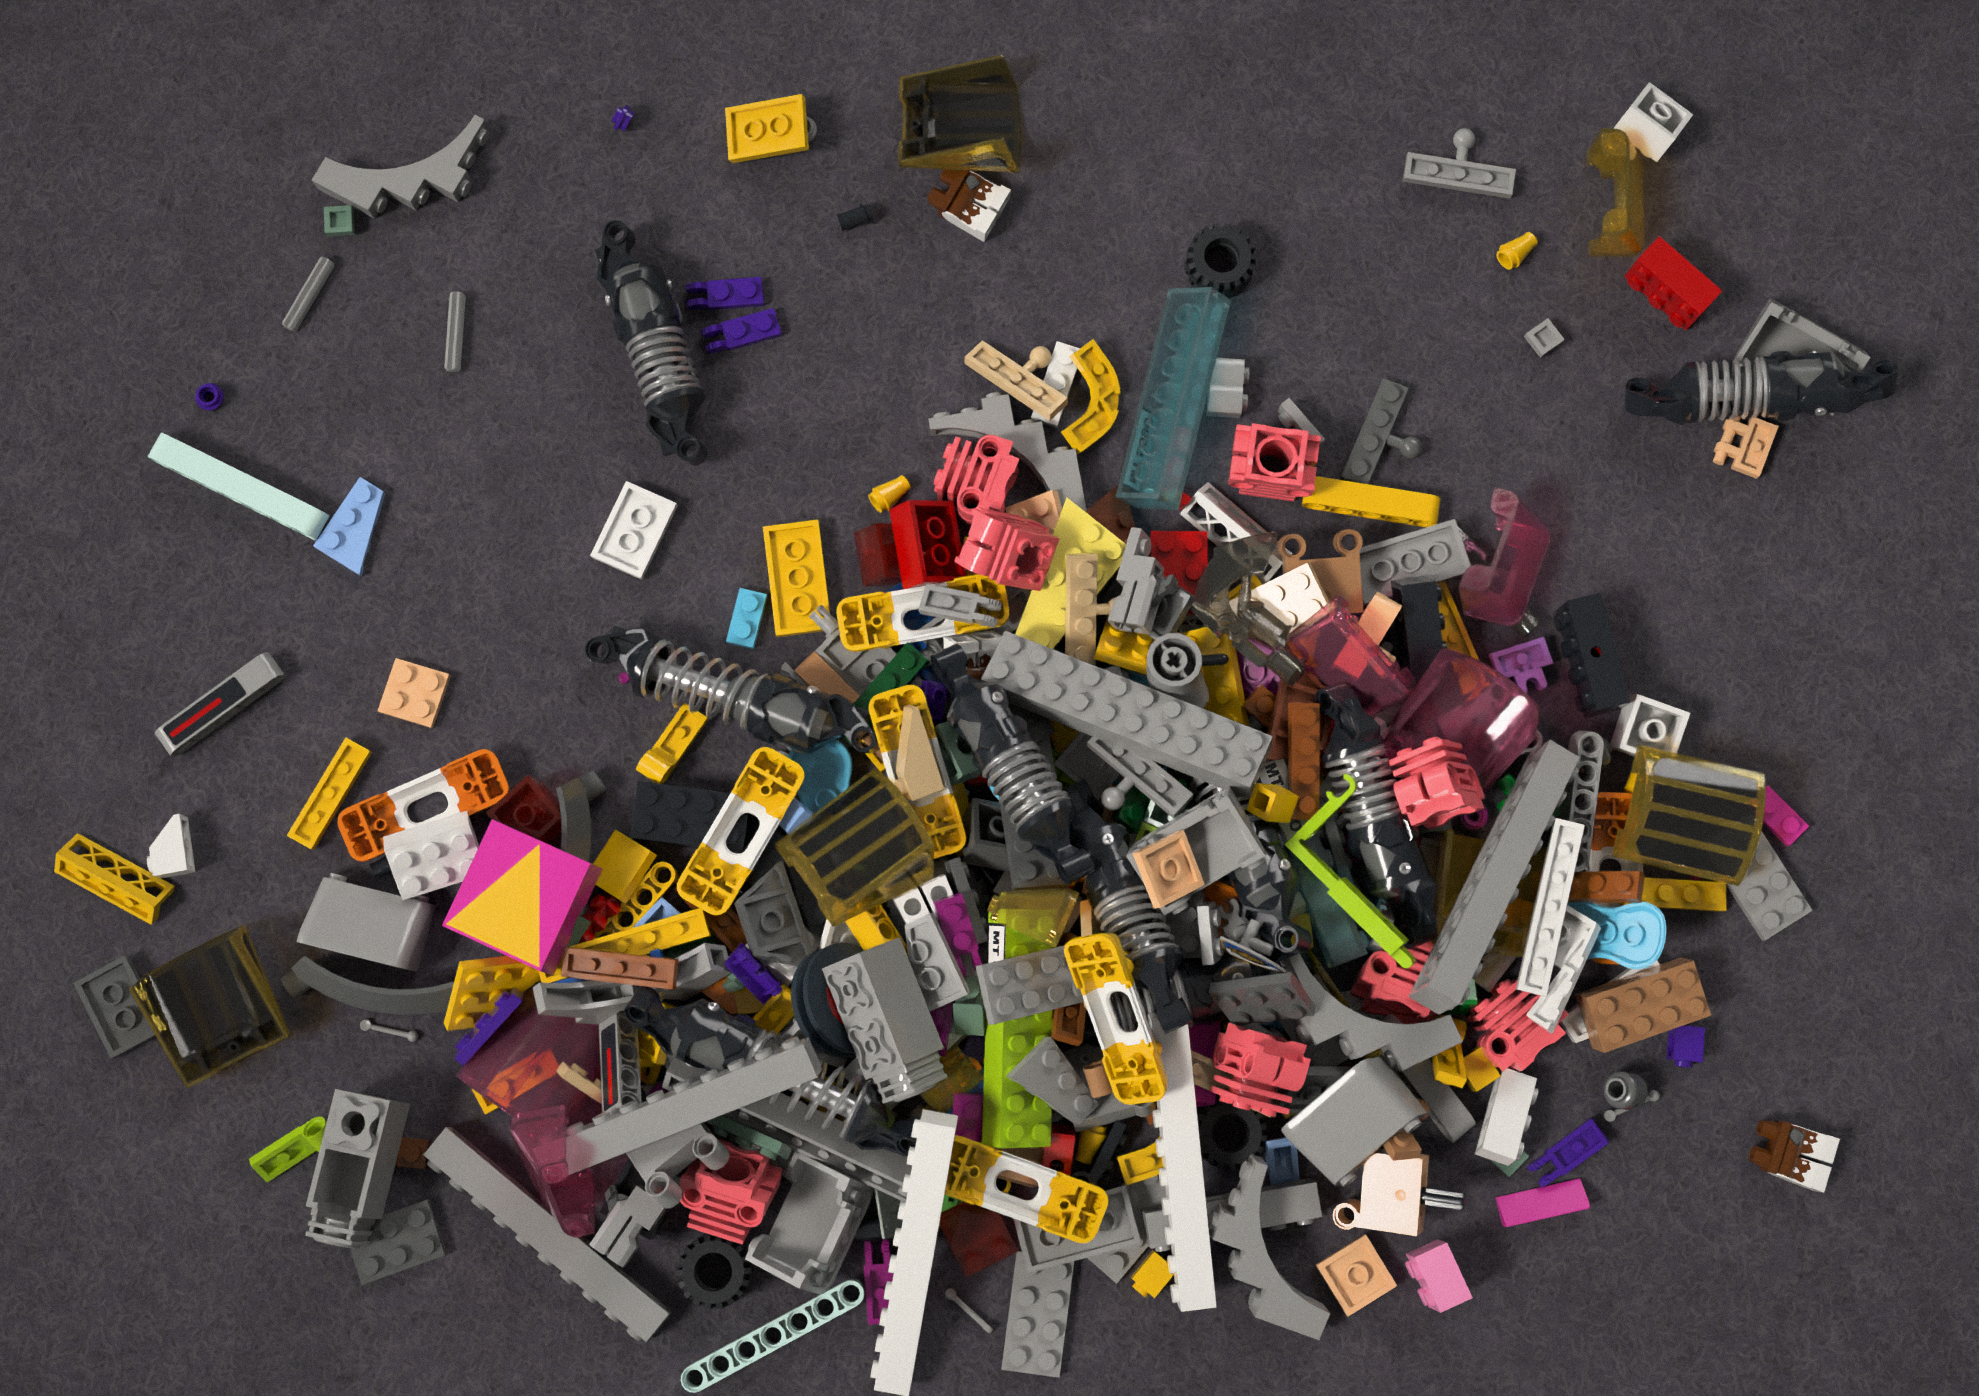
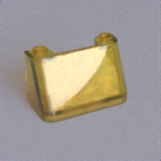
(1624, 225)
(1035, 913)

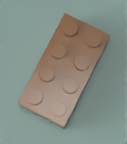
(1643, 1004)

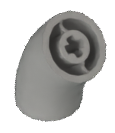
(1175, 669)

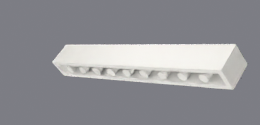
(1183, 1175)
(915, 1251)

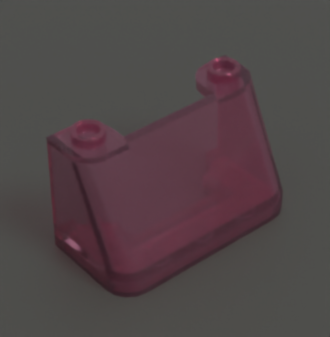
(1504, 588)
(1341, 651)
(542, 1147)

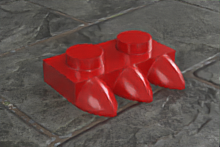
(601, 908)

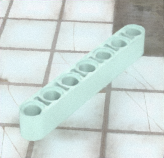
(238, 486)
(763, 1345)

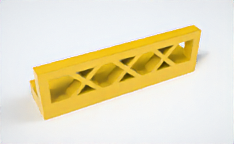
(108, 882)

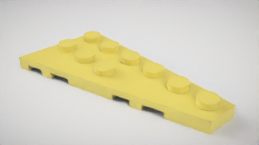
(1078, 533)

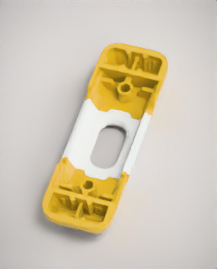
(878, 617)
(762, 789)
(938, 810)
(1129, 1058)
(1060, 1206)

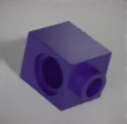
(1686, 1045)

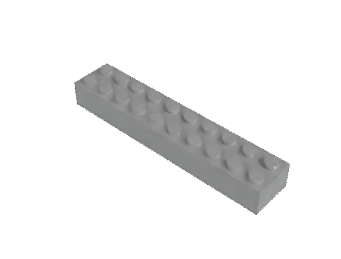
(1129, 714)
(1494, 878)

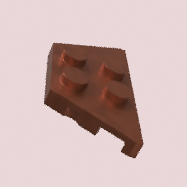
(1113, 515)
(1301, 692)

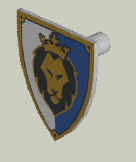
(1249, 941)

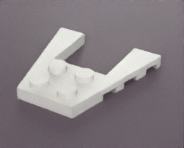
(1573, 949)

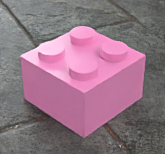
(1438, 1276)

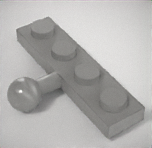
(1459, 173)
(1142, 774)

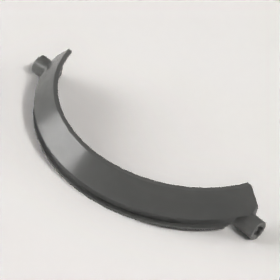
(306, 974)

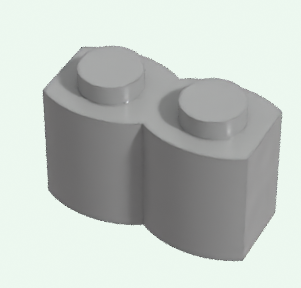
(1226, 388)

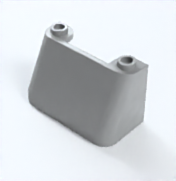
(1786, 330)
(1217, 836)
(367, 923)
(1354, 1119)
(812, 1226)

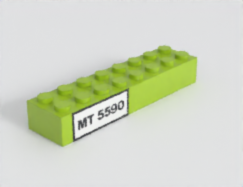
(1010, 1112)

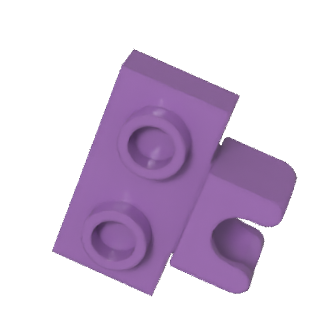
(1524, 663)

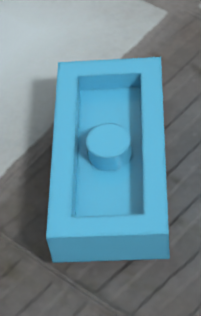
(746, 618)

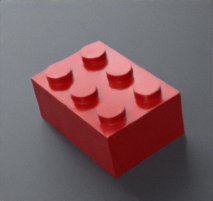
(1672, 283)
(926, 542)
(1181, 555)

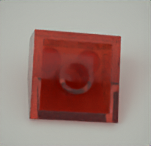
(877, 555)
(976, 1236)

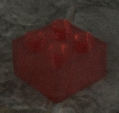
(530, 810)

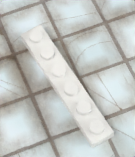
(1550, 907)

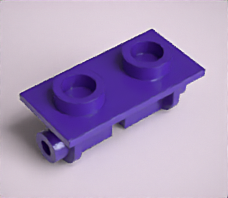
(935, 696)
(753, 974)

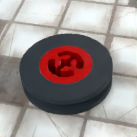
(815, 1005)

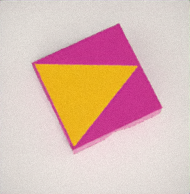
(522, 897)

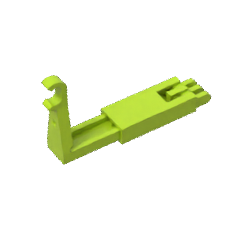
(1342, 889)

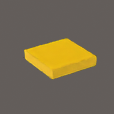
(623, 865)

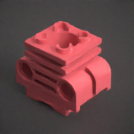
(1292, 446)
(976, 477)
(1008, 549)
(1435, 783)
(1386, 986)
(1507, 1023)
(1258, 1067)
(732, 1197)

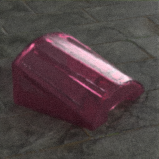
(1468, 706)
(522, 1057)

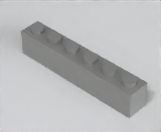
(1279, 1205)

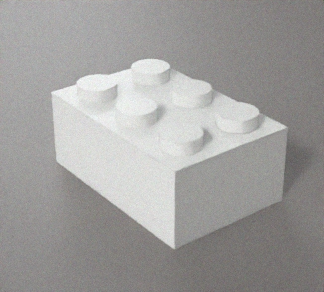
(431, 854)

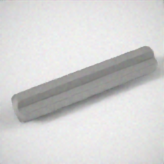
(308, 294)
(455, 332)

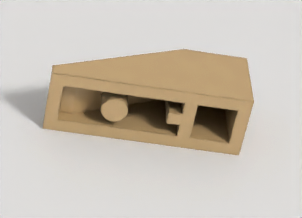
(915, 760)

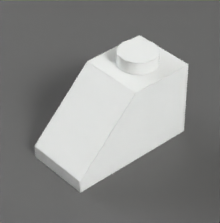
(172, 850)

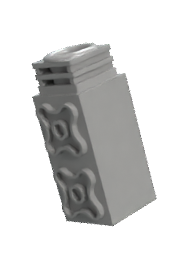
(887, 1020)
(354, 1167)

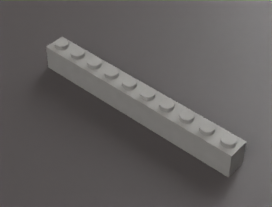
(691, 1103)
(876, 1168)
(536, 1227)

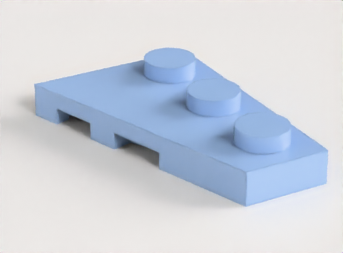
(352, 526)

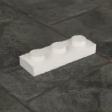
(1059, 376)

